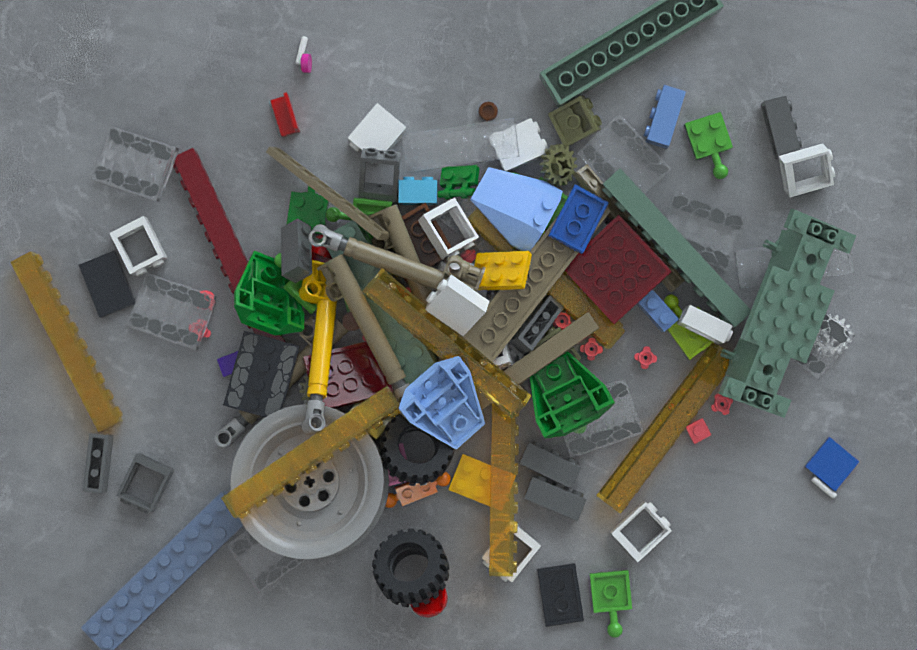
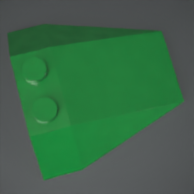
(263, 300)
(567, 397)

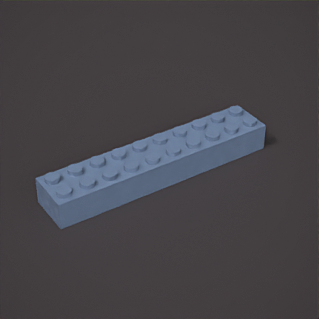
(162, 575)

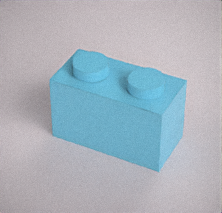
(417, 191)

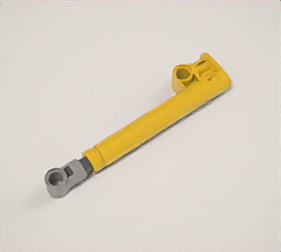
(321, 347)

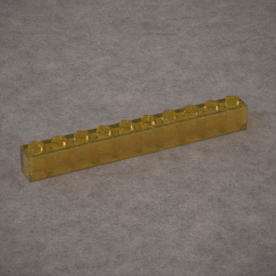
(563, 290)
(67, 341)
(446, 342)
(665, 429)
(311, 452)
(502, 494)

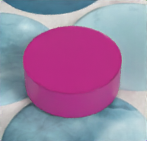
(306, 63)

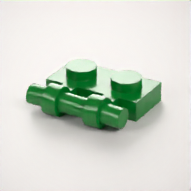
(458, 177)

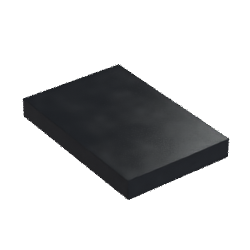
(107, 284)
(560, 594)

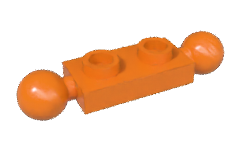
(407, 494)

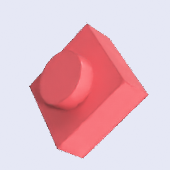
(698, 431)

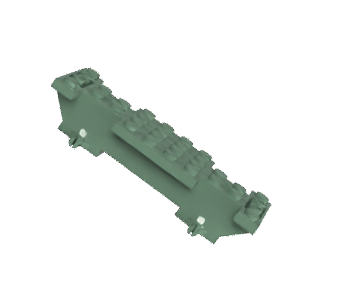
(784, 312)

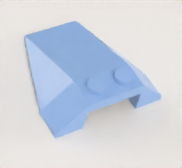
(516, 205)
(444, 402)

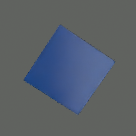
(831, 464)

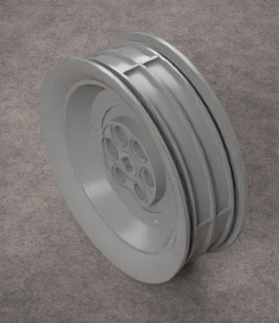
(321, 528)

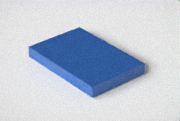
(578, 219)

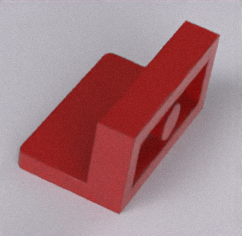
(285, 115)

